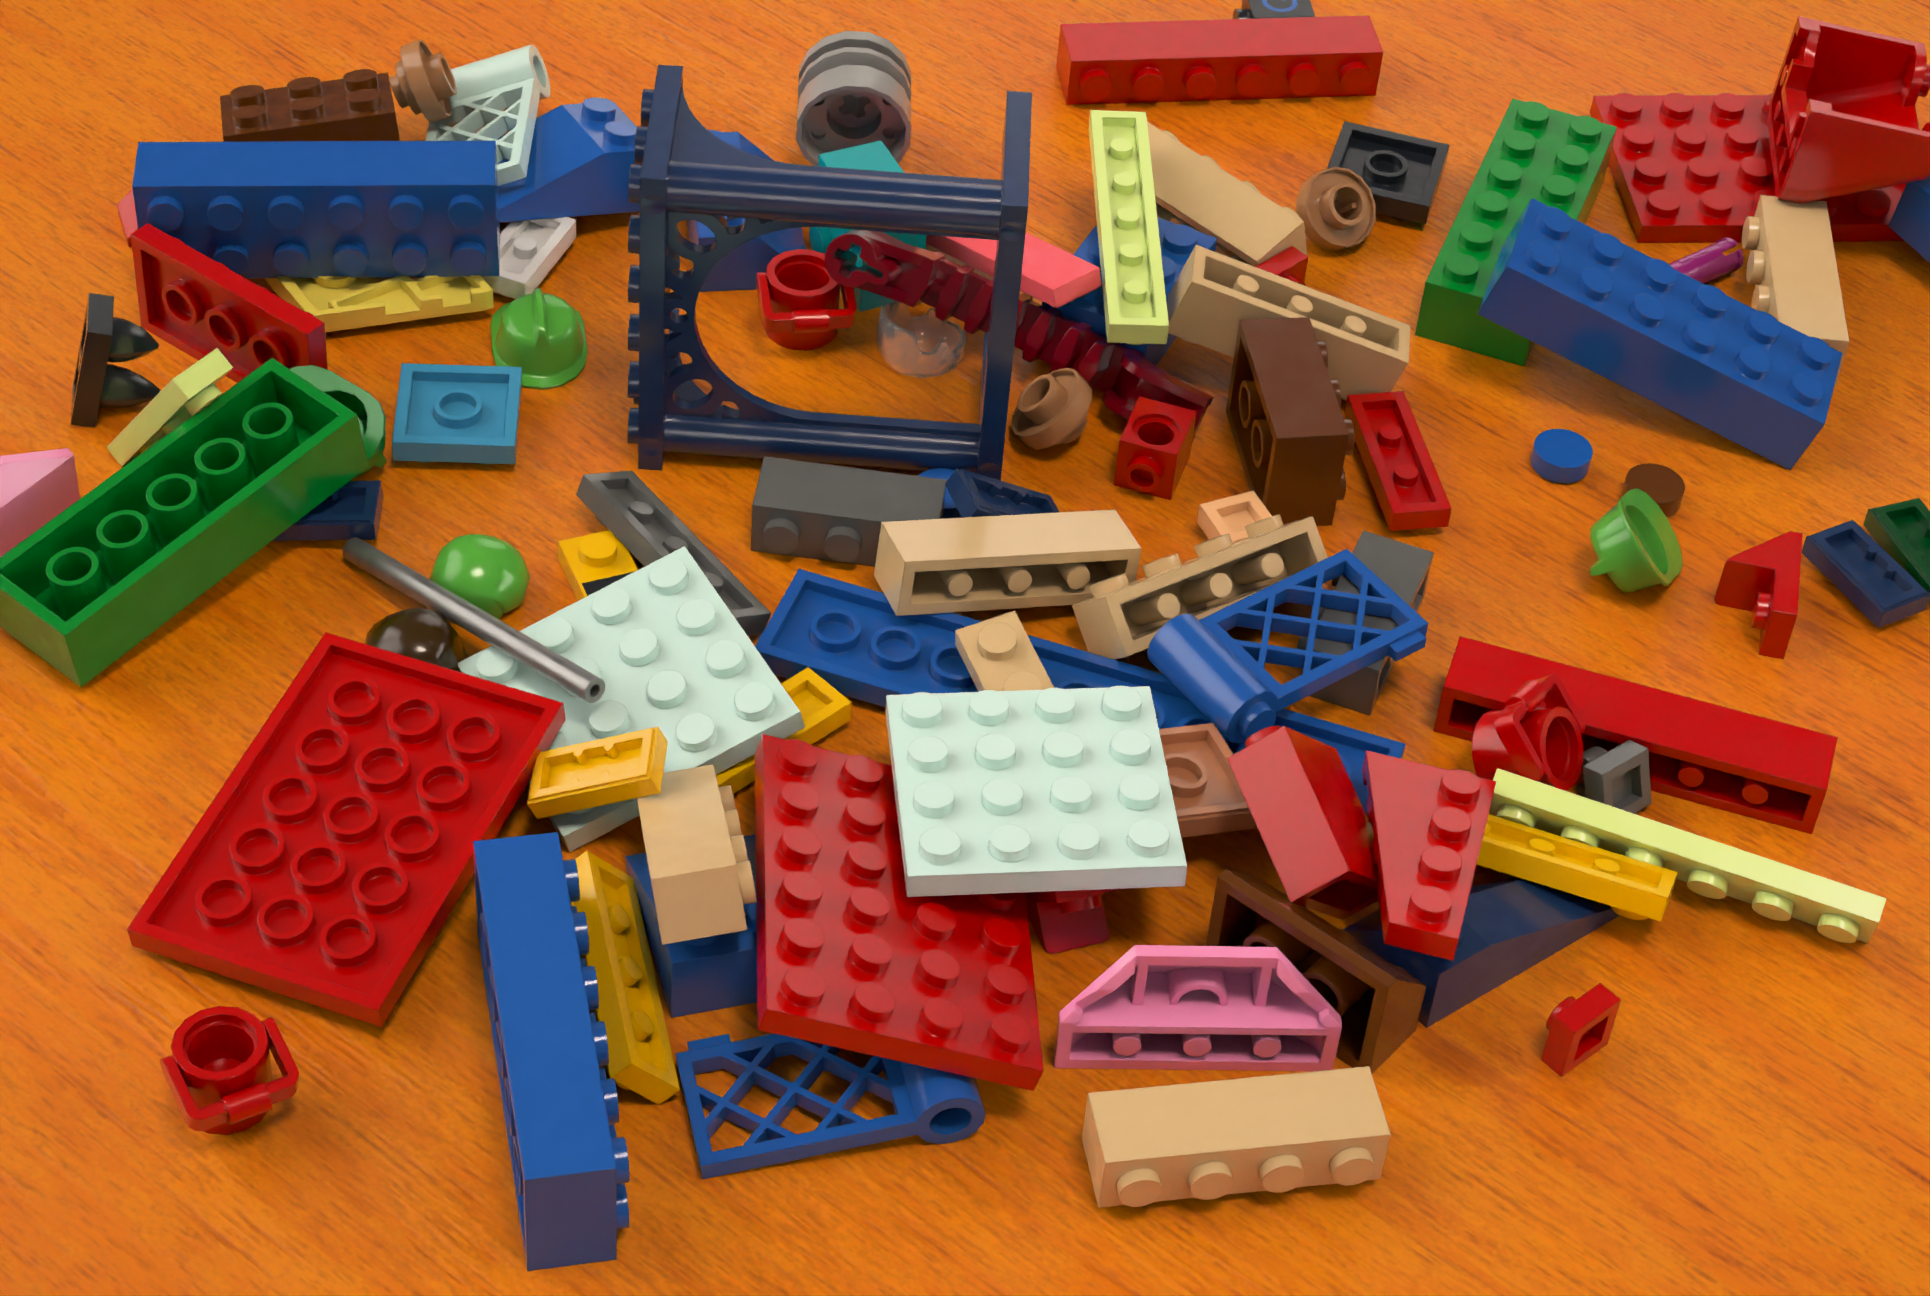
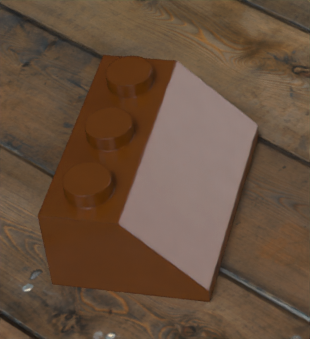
(1372, 996)

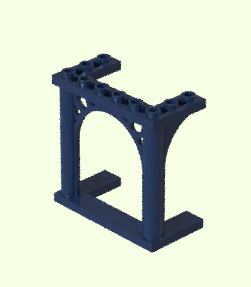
(702, 179)

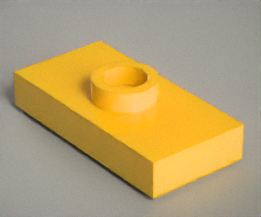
(597, 773)

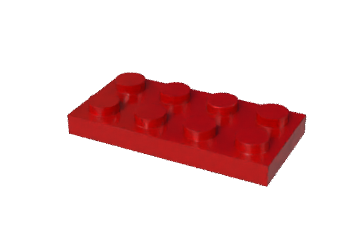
(210, 307)

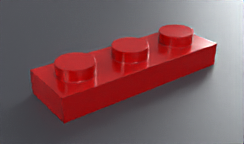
(1397, 461)

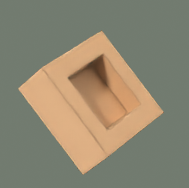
(1231, 515)

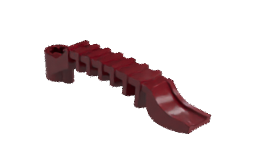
(926, 277)

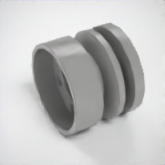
(853, 94)

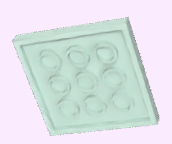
(667, 663)
(1032, 791)

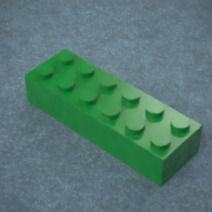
(1533, 156)
(177, 520)

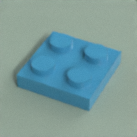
(457, 414)

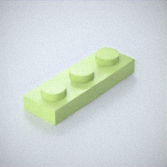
(172, 406)

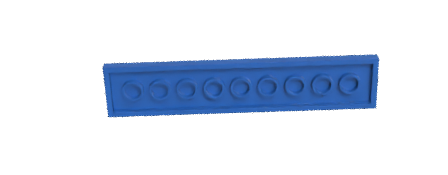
(870, 653)

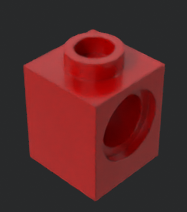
(1154, 448)

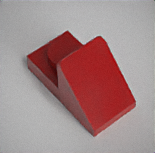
(1767, 585)
(1068, 918)

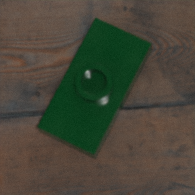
(1905, 535)

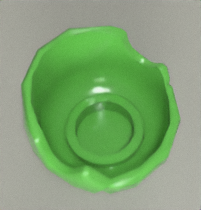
(483, 572)

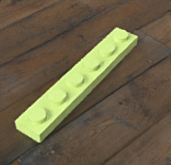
(1127, 228)
(1705, 864)

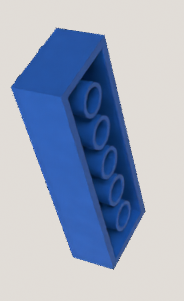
(327, 205)
(1661, 334)
(549, 1053)

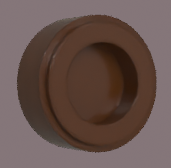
(1659, 483)

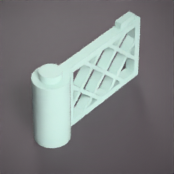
(506, 97)

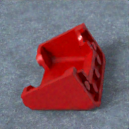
(1847, 113)

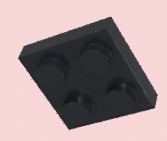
(1395, 166)

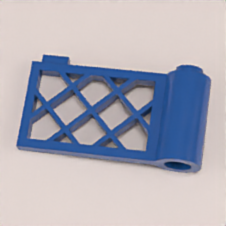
(1228, 674)
(925, 1102)

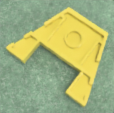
(375, 301)

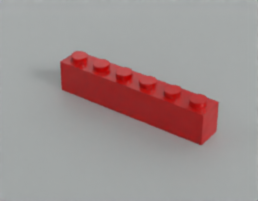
(1218, 60)
(1693, 745)

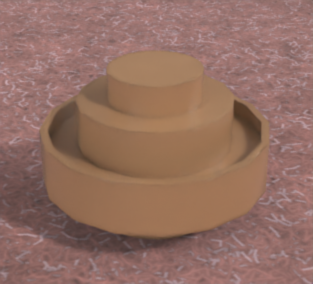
(423, 81)
(1336, 208)
(1052, 409)

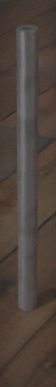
(475, 620)

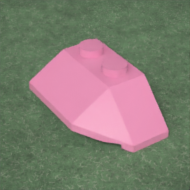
(1199, 1014)

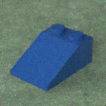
(574, 165)
(702, 971)

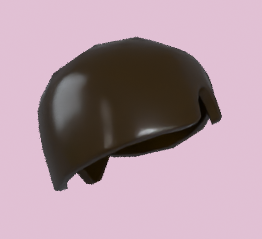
(419, 635)

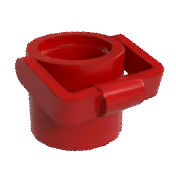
(802, 301)
(1532, 739)
(224, 1069)

